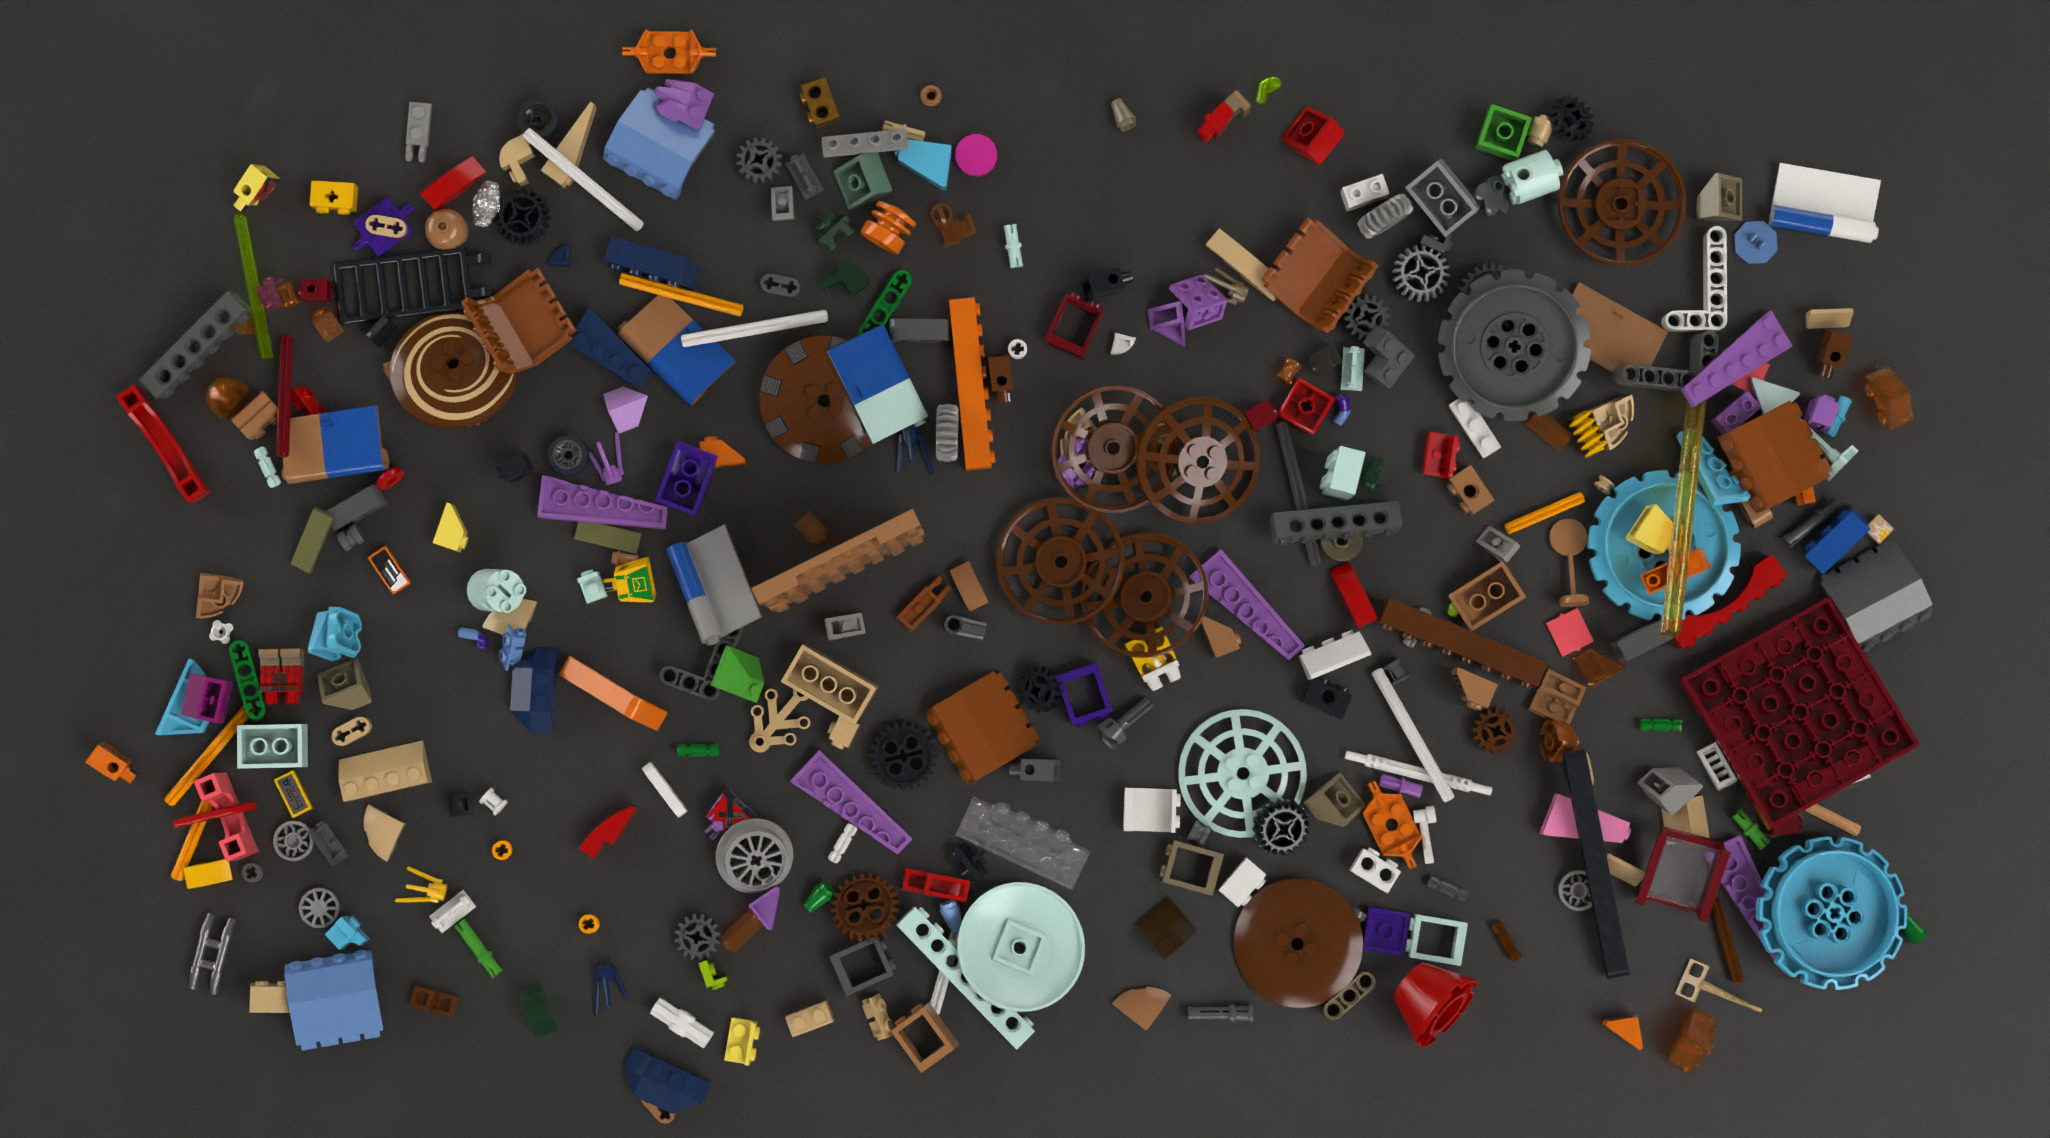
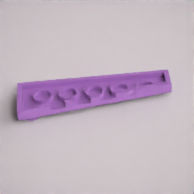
(1240, 598)
(838, 792)
(1743, 882)

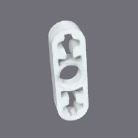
(664, 789)

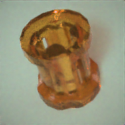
(288, 287)
(1288, 371)

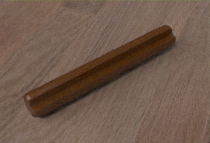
(1727, 941)

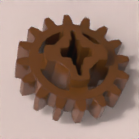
(1490, 740)

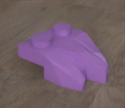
(683, 102)

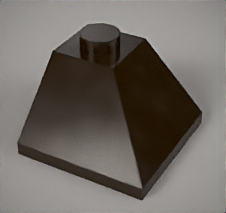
(1166, 928)

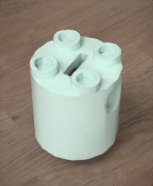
(1532, 177)
(495, 590)

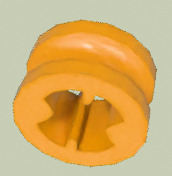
(505, 855)
(587, 917)

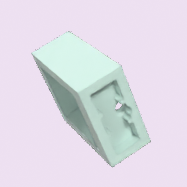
(1458, 941)

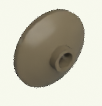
(1342, 552)

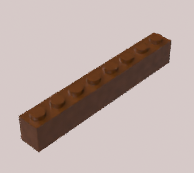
(1461, 642)

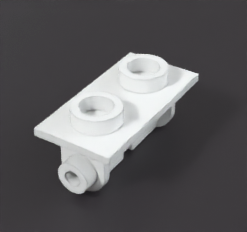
(452, 911)

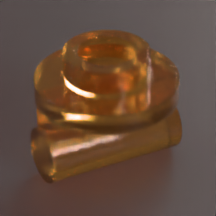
(247, 327)

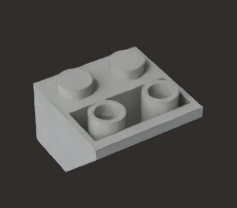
(1669, 788)

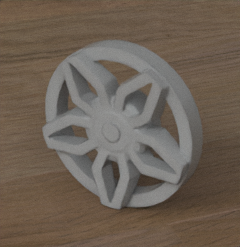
(292, 841)
(1577, 890)

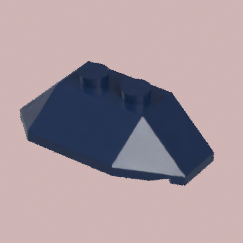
(535, 690)
(663, 1082)

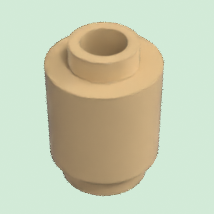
(1540, 131)

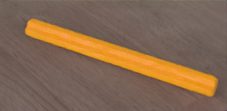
(681, 294)
(206, 757)

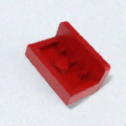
(1440, 455)

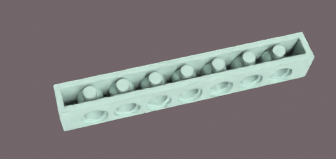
(908, 923)

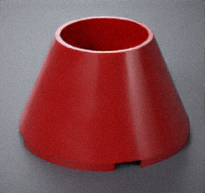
(1432, 1000)

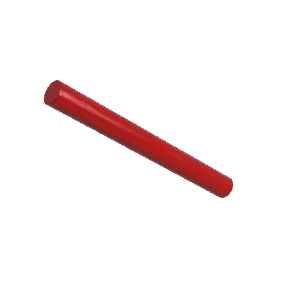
(215, 814)

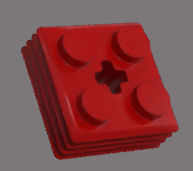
(1319, 402)

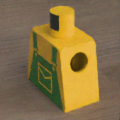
(633, 581)

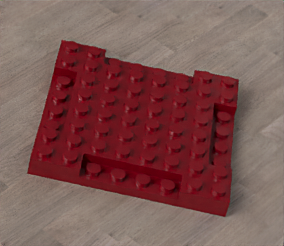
(1799, 713)

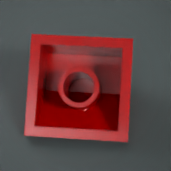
(1313, 135)

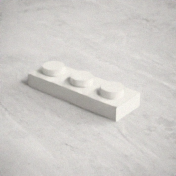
(1474, 427)

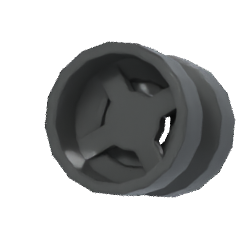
(350, 537)

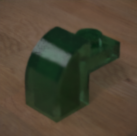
(849, 274)
(537, 1011)

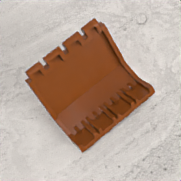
(1318, 276)
(520, 323)
(1775, 456)
(982, 727)

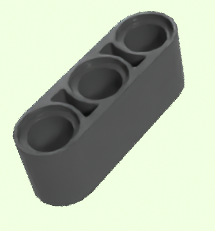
(920, 330)
(357, 507)

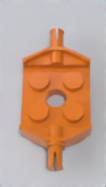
(653, 45)
(1406, 835)

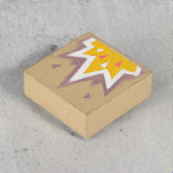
(1879, 529)

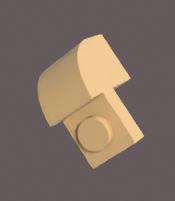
(512, 155)

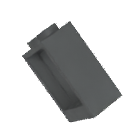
(1639, 641)
(842, 972)

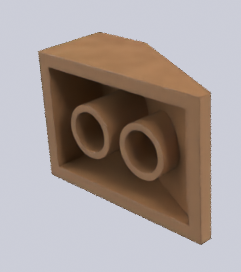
(1487, 595)

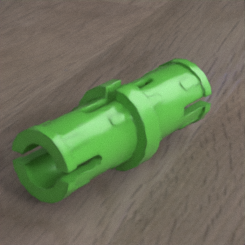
(1750, 829)

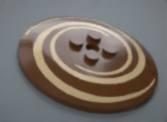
(443, 394)

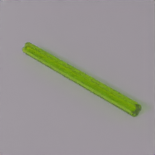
(251, 282)

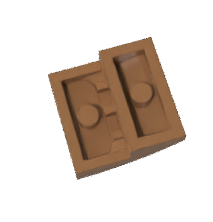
(1557, 697)

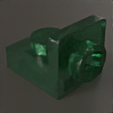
(1374, 470)

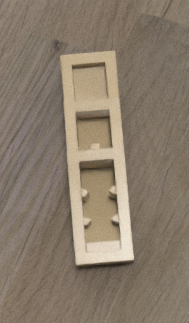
(1240, 260)

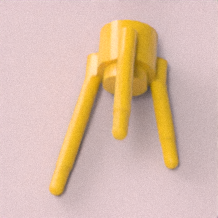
(436, 890)

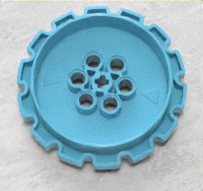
(1619, 560)
(1791, 928)

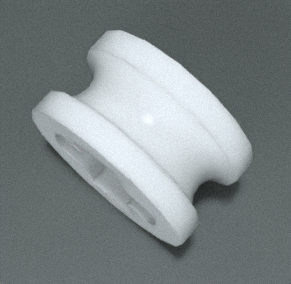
(1022, 353)

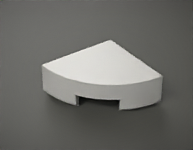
(1121, 344)

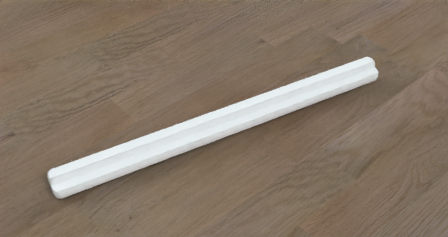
(582, 179)
(754, 328)
(1413, 735)

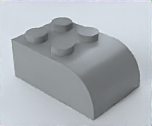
(1443, 197)

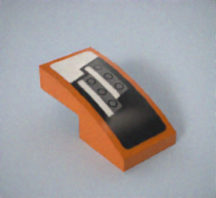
(389, 569)

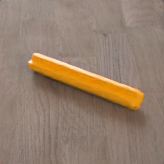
(1544, 513)
(190, 843)

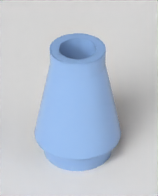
(951, 913)

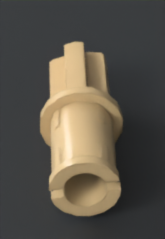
(912, 134)

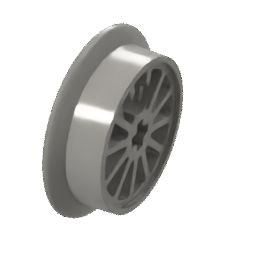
(746, 829)

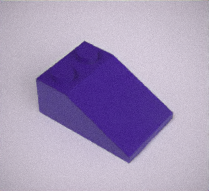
(687, 478)

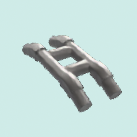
(222, 945)

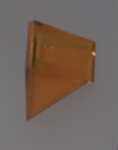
(1596, 667)

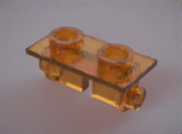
(1549, 430)
(741, 931)

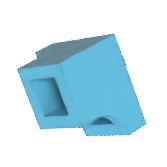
(346, 931)

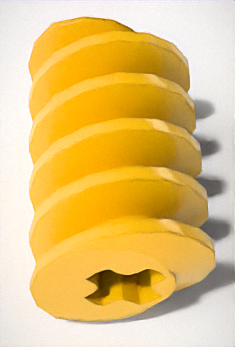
(1588, 433)

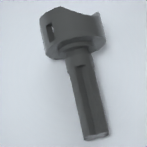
(1114, 729)

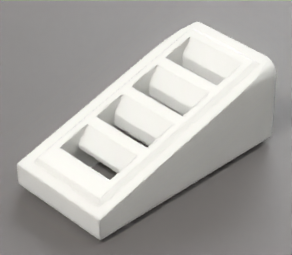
(1710, 770)

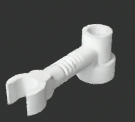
(1425, 817)

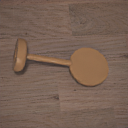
(1569, 539)

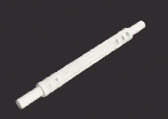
(1415, 772)

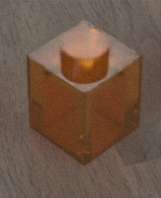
(811, 528)

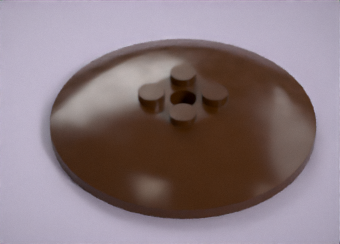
(1302, 911)

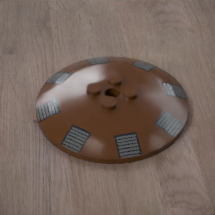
(792, 408)

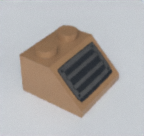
(1473, 689)

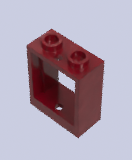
(1066, 346)

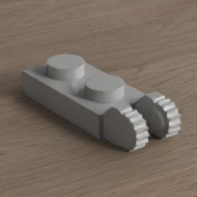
(418, 129)

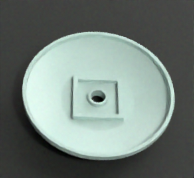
(1050, 939)

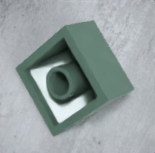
(862, 180)

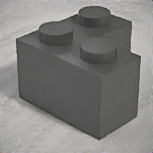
(1390, 357)

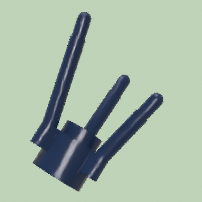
(909, 437)
(605, 974)

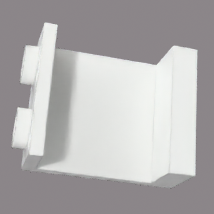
(1151, 810)

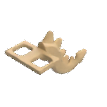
(1701, 983)

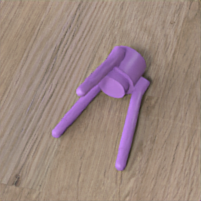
(611, 473)

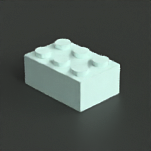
(272, 746)

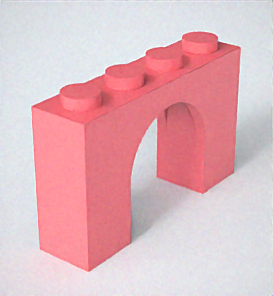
(238, 837)

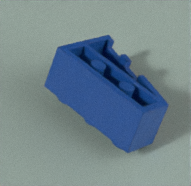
(1837, 539)

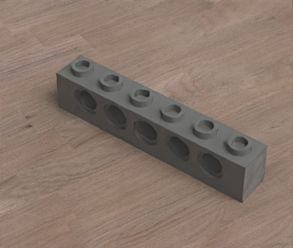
(155, 379)
(1387, 511)

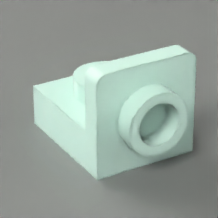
(592, 586)

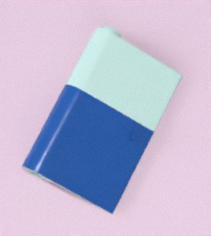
(878, 384)

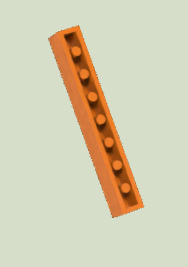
(970, 384)

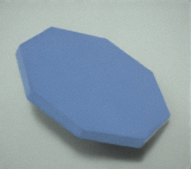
(1755, 242)

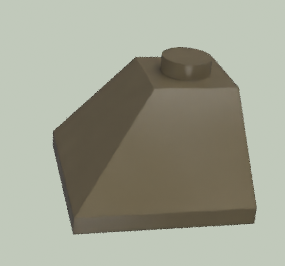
(1720, 199)
(344, 686)
(1335, 802)

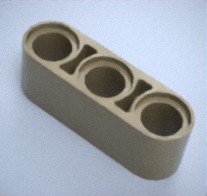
(1359, 993)

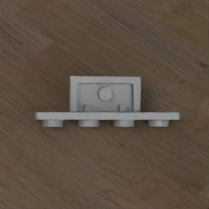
(864, 143)

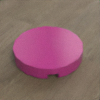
(976, 155)

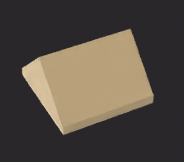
(1689, 818)

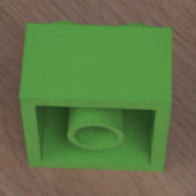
(1503, 133)

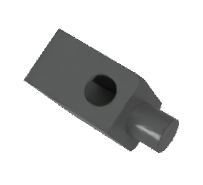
(1044, 770)

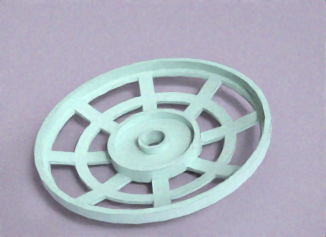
(1229, 765)

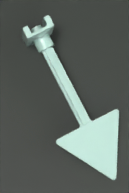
(1772, 396)

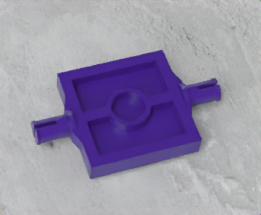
(379, 243)

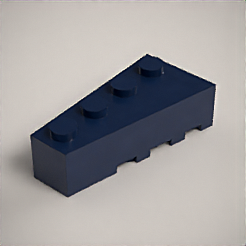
(651, 262)
(604, 347)

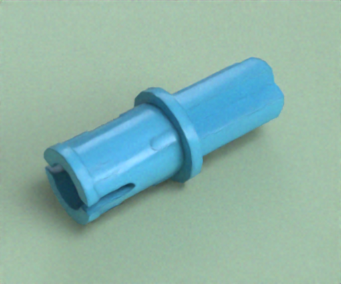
(1840, 416)

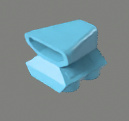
(335, 634)

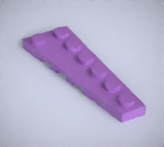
(1749, 351)
(583, 504)

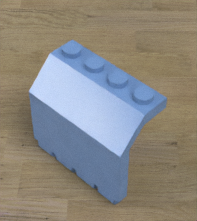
(655, 147)
(333, 999)

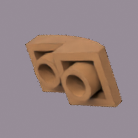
(969, 586)

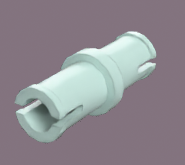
(1013, 246)

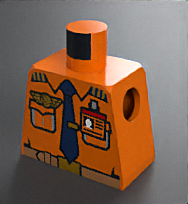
(102, 760)

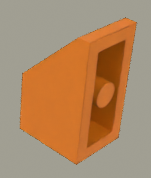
(725, 453)

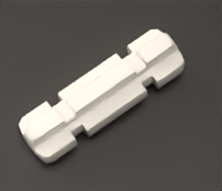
(842, 843)

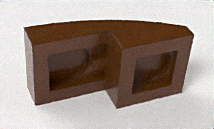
(434, 1001)

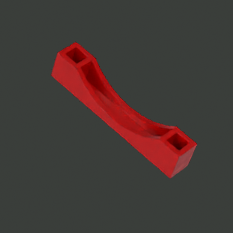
(153, 427)
(1760, 577)

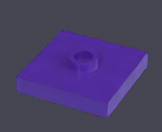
(1386, 931)

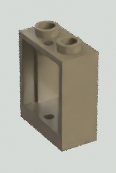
(1213, 871)

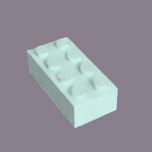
(1343, 473)

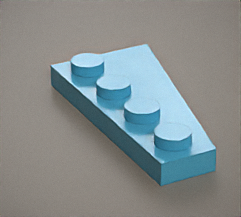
(1715, 479)

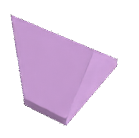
(625, 407)

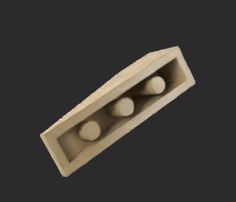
(571, 147)

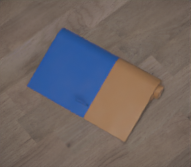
(657, 340)
(334, 445)

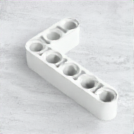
(1709, 289)

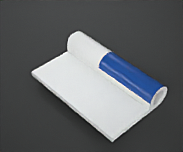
(1825, 203)

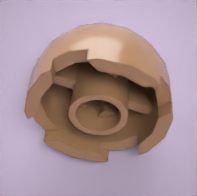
(446, 229)

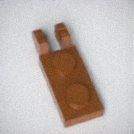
(922, 605)

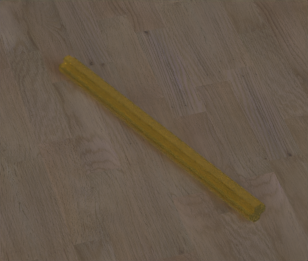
(1683, 520)

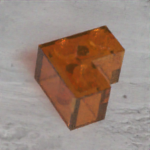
(1890, 397)
(1693, 1041)

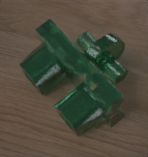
(826, 236)

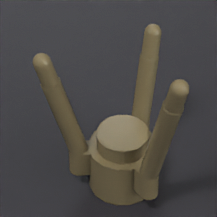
(1236, 290)

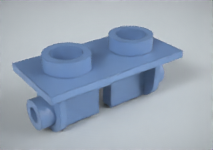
(512, 646)

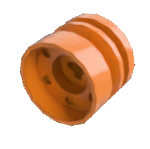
(888, 227)

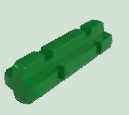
(1660, 724)
(697, 750)

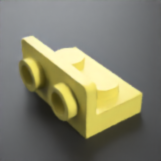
(741, 1041)

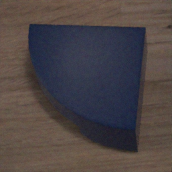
(561, 257)

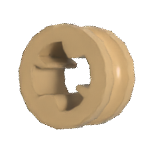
(1604, 485)

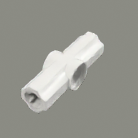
(682, 1022)

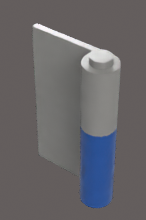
(714, 584)

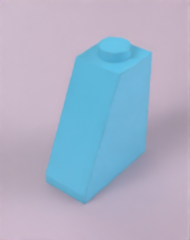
(927, 160)

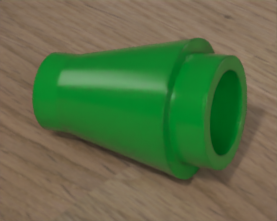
(820, 894)
(1914, 931)

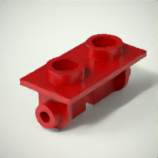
(304, 399)

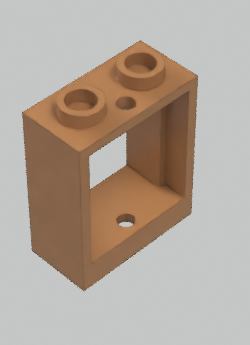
(939, 1027)

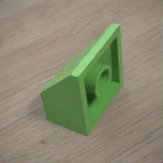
(739, 674)

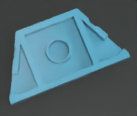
(172, 720)

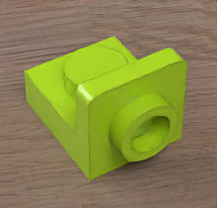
(709, 971)

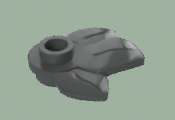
(1493, 197)

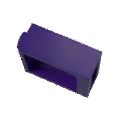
(1084, 720)

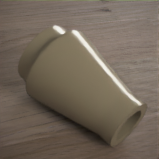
(1124, 117)

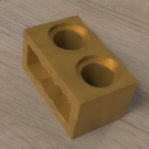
(824, 101)

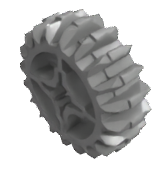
(1385, 216)
(1422, 282)
(947, 432)

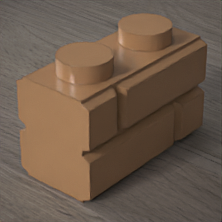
(257, 416)

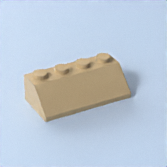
(829, 683)
(383, 771)

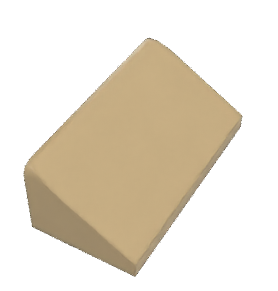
(1828, 318)
(1624, 870)

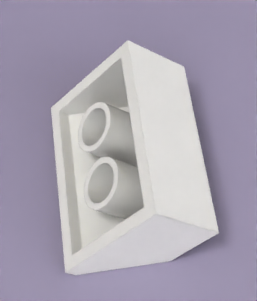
(1333, 654)

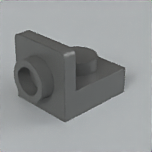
(1433, 242)

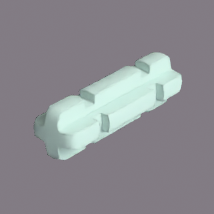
(267, 467)

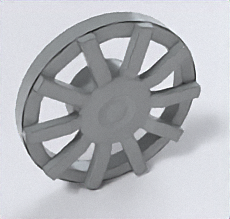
(319, 907)

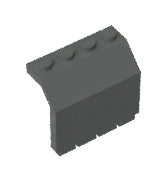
(1878, 594)

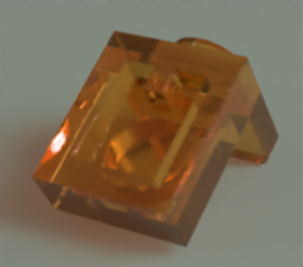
(327, 323)

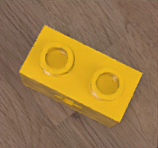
(322, 192)

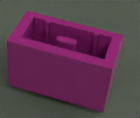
(206, 698)

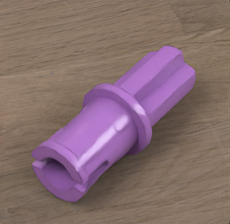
(1401, 785)

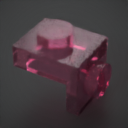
(268, 294)

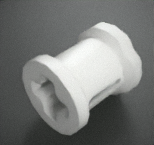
(493, 801)

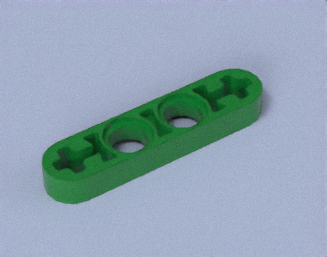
(882, 305)
(244, 681)

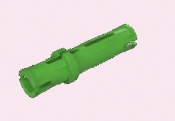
(484, 956)

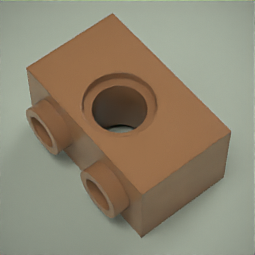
(1481, 495)

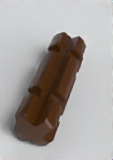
(1506, 941)

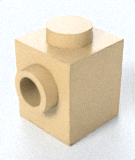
(842, 732)

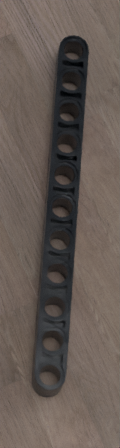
(1595, 863)

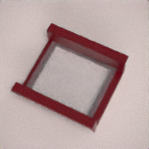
(1684, 872)

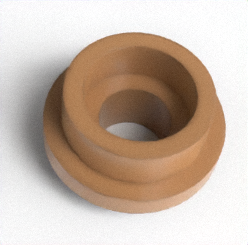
(931, 89)

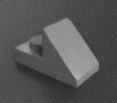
(782, 203)
(1497, 544)
(844, 626)

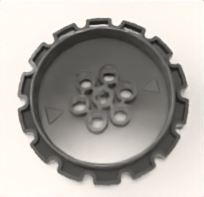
(1524, 302)

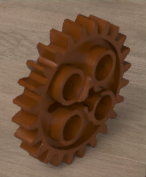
(864, 889)

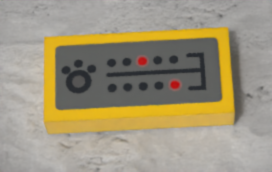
(293, 793)

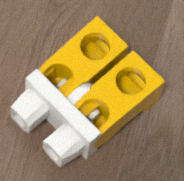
(1152, 667)

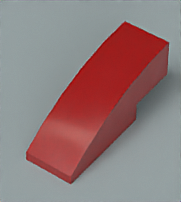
(453, 183)
(1353, 595)
(607, 831)
(935, 884)

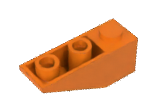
(1656, 578)

